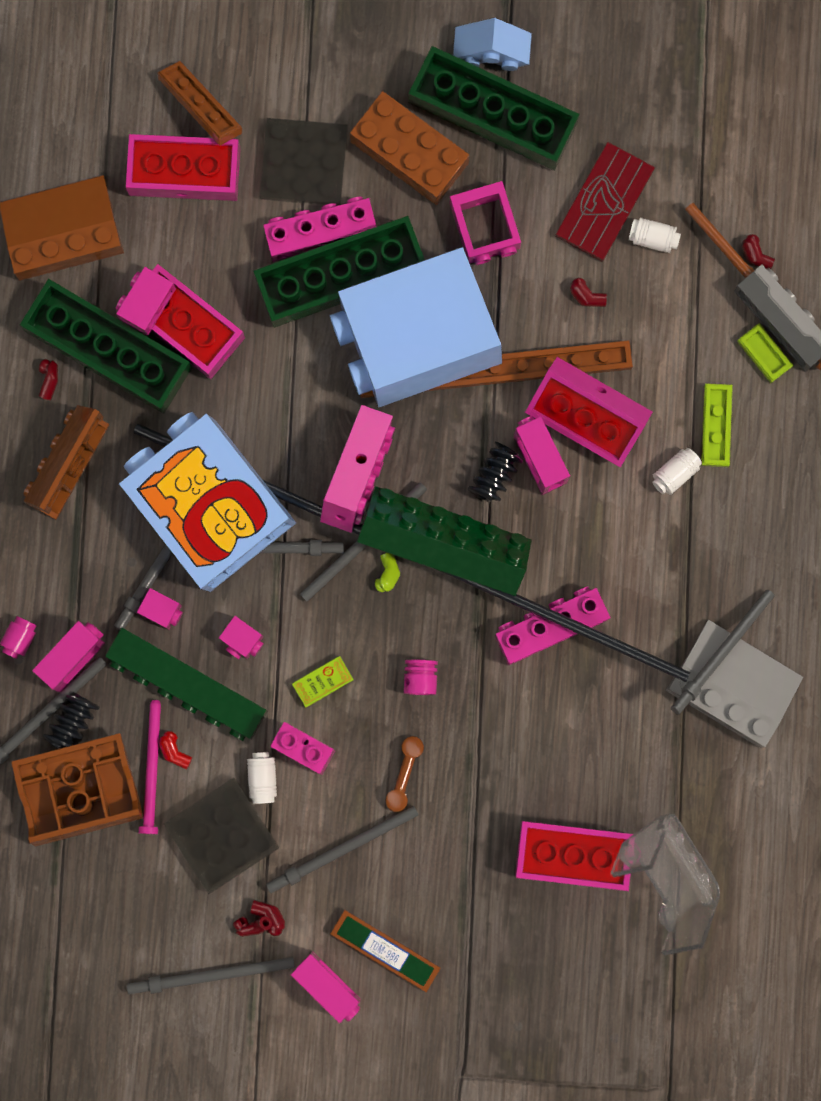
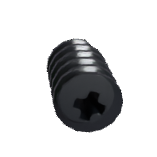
(495, 473)
(71, 721)

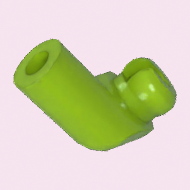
(390, 575)

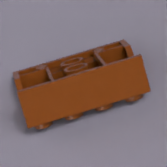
(60, 228)
(66, 461)
(77, 790)

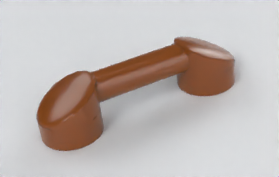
(396, 799)

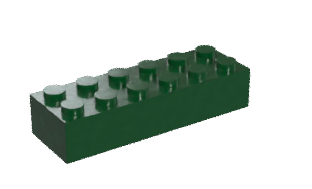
(493, 108)
(312, 279)
(106, 346)
(445, 540)

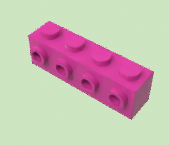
(319, 228)
(539, 633)

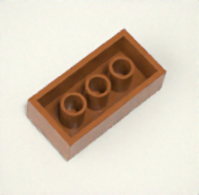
(409, 148)

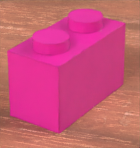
(145, 300)

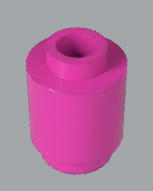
(18, 637)

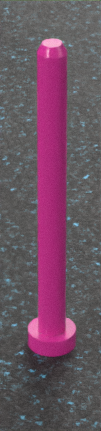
(151, 769)

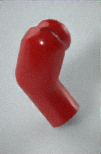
(170, 751)

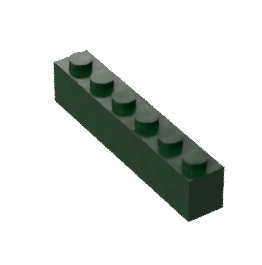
(185, 683)

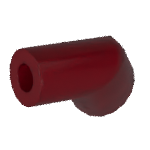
(754, 254)
(584, 295)
(50, 381)
(271, 911)
(257, 927)

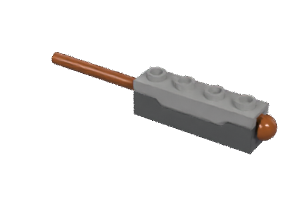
(770, 302)

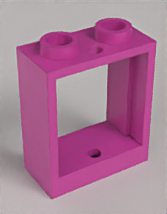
(478, 197)
(541, 454)
(70, 655)
(291, 743)
(327, 988)

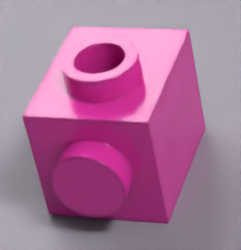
(241, 639)

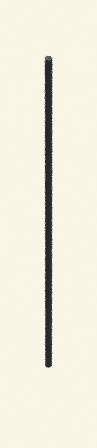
(517, 600)

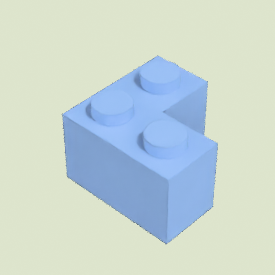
(493, 43)

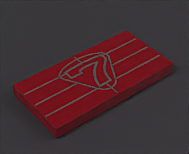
(605, 201)

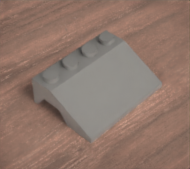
(745, 691)

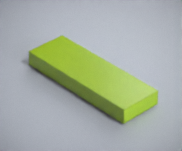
(716, 425)

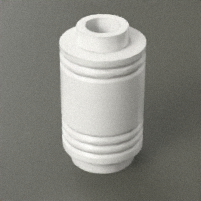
(654, 235)
(676, 471)
(262, 778)

